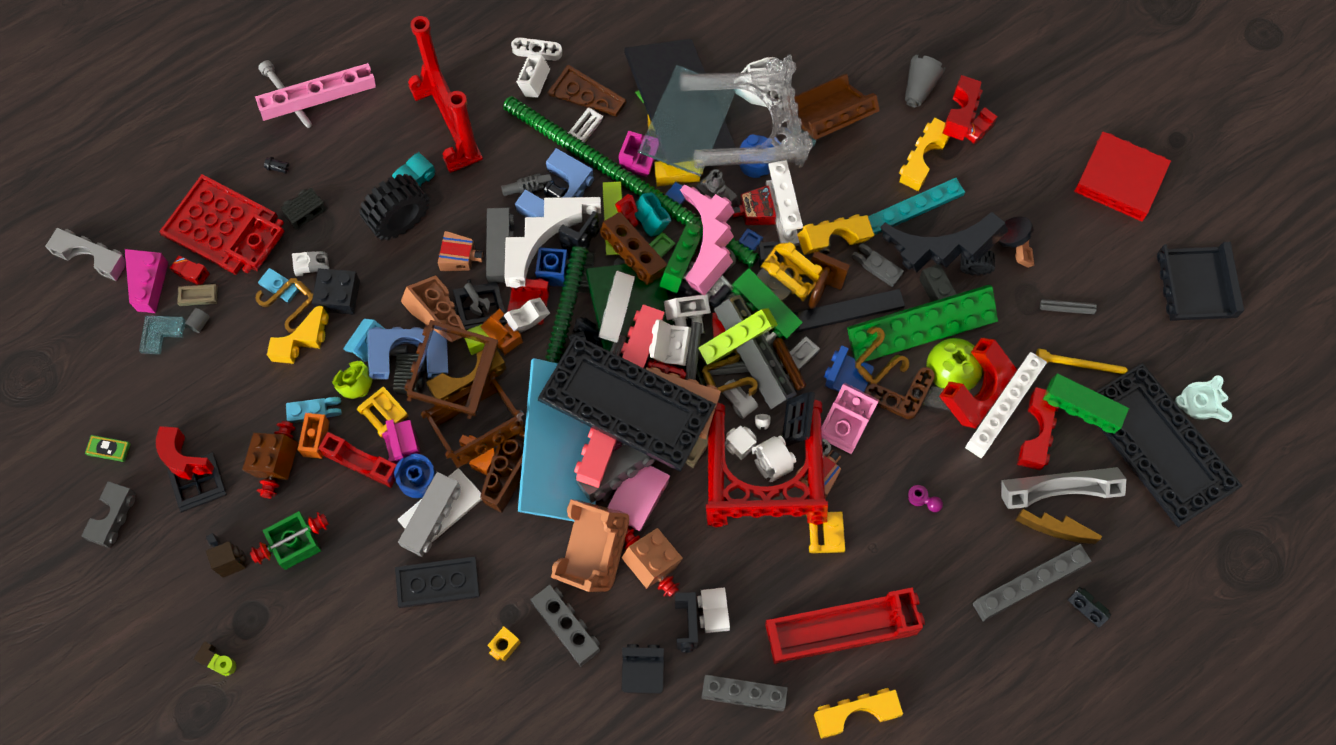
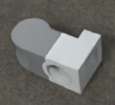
(309, 262)

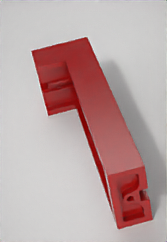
(845, 626)

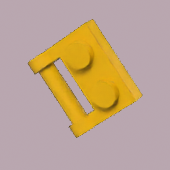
(386, 406)
(832, 533)

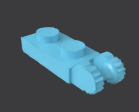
(296, 410)

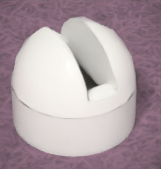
(762, 420)

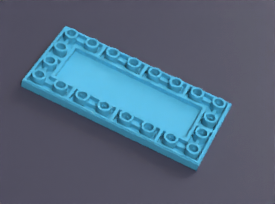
(549, 452)

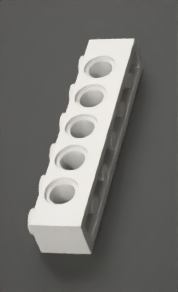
(1005, 405)

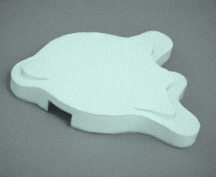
(1204, 400)

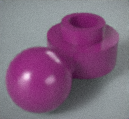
(934, 503)

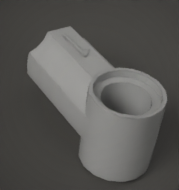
(741, 402)

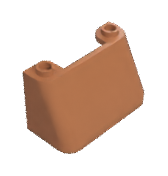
(592, 547)

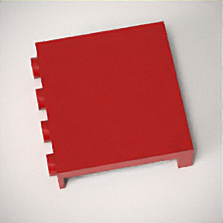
(1123, 176)

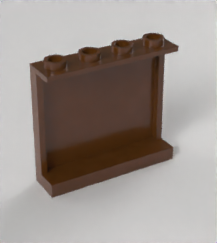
(833, 106)

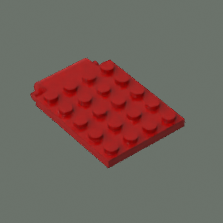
(224, 227)

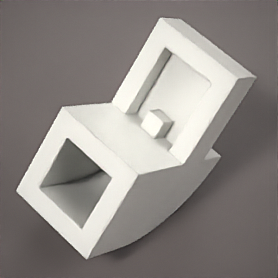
(527, 316)

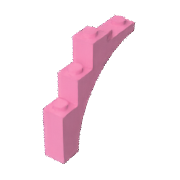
(713, 255)

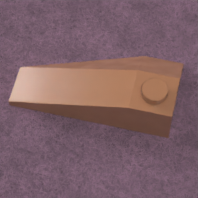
(430, 301)

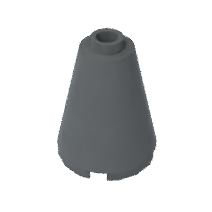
(922, 78)

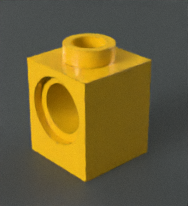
(503, 635)

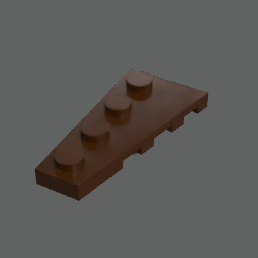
(584, 91)

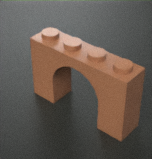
(708, 392)

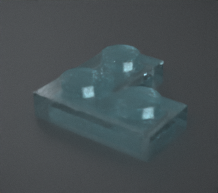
(156, 328)

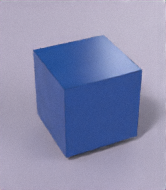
(552, 266)

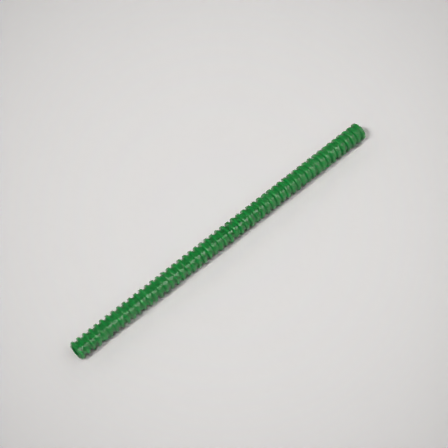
(614, 171)

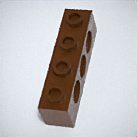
(623, 239)

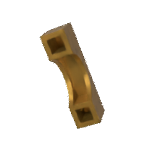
(444, 387)

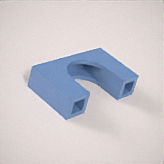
(567, 168)
(382, 341)

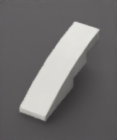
(616, 307)

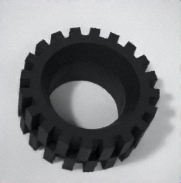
(394, 207)

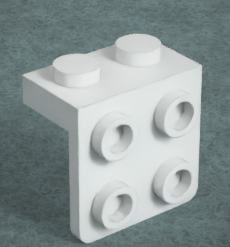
(670, 343)

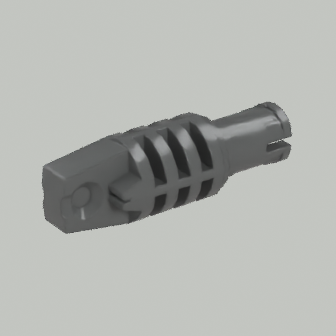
(531, 183)

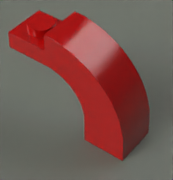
(169, 446)

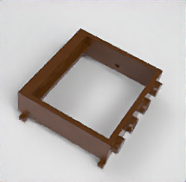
(481, 373)
(460, 457)

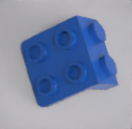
(845, 372)

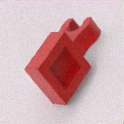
(628, 209)

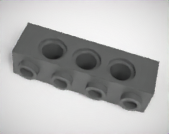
(581, 653)
(744, 693)

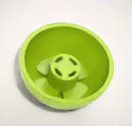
(949, 369)

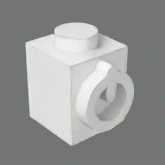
(740, 441)

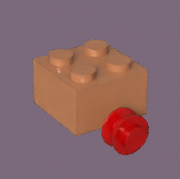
(652, 559)

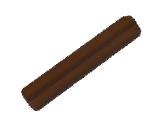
(789, 364)

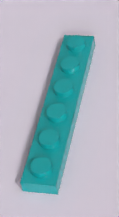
(917, 205)

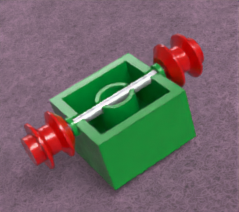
(291, 540)

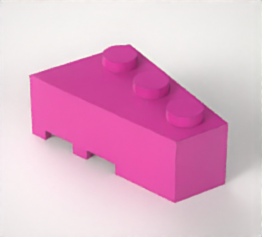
(145, 278)

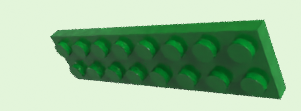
(925, 323)

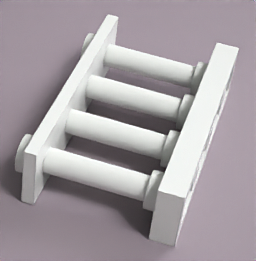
(784, 202)

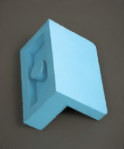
(358, 342)

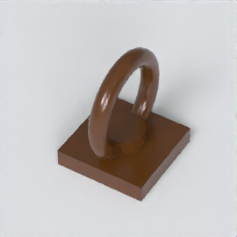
(833, 274)

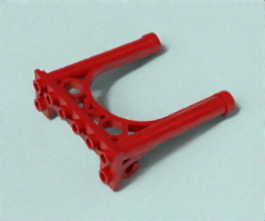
(451, 104)
(720, 503)

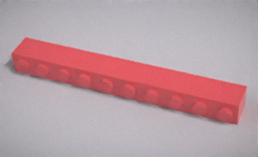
(601, 446)

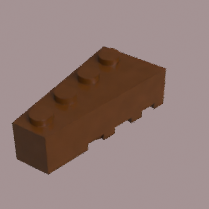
(504, 473)

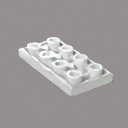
(466, 501)

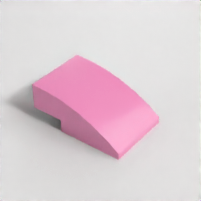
(848, 417)
(640, 495)

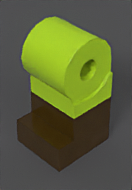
(220, 664)

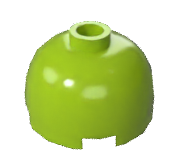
(353, 381)

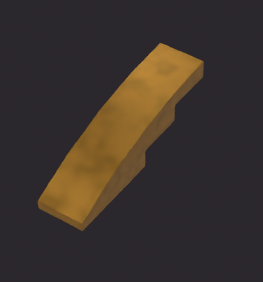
(1064, 529)

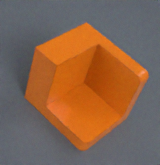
(493, 327)
(510, 340)

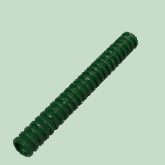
(567, 304)

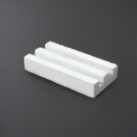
(591, 129)

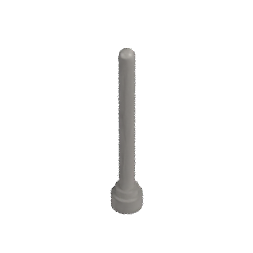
(267, 70)

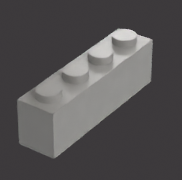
(429, 514)

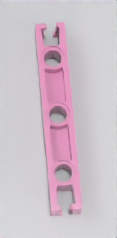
(304, 95)

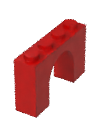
(997, 374)

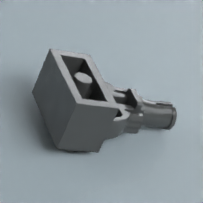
(714, 184)

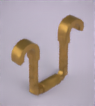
(304, 289)
(864, 373)
(741, 382)

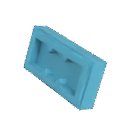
(274, 281)

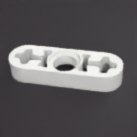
(532, 43)

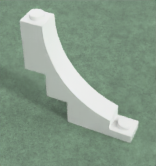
(557, 211)

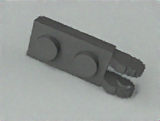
(878, 265)

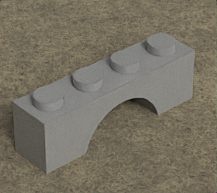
(68, 245)

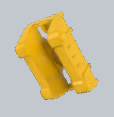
(799, 266)

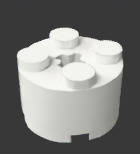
(774, 458)

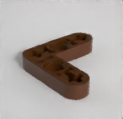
(903, 402)

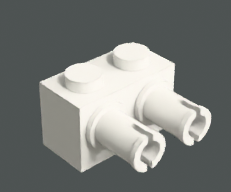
(692, 307)

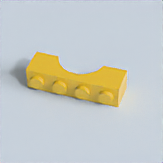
(916, 170)
(854, 230)
(883, 706)

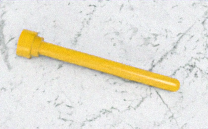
(1042, 353)

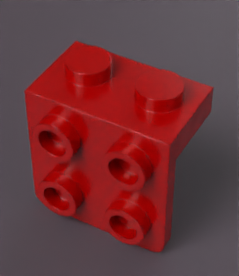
(533, 289)

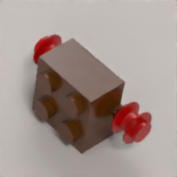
(271, 457)

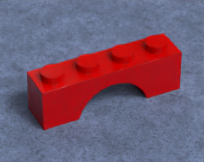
(959, 120)
(1034, 452)
(357, 460)

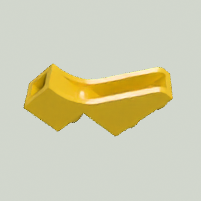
(308, 334)

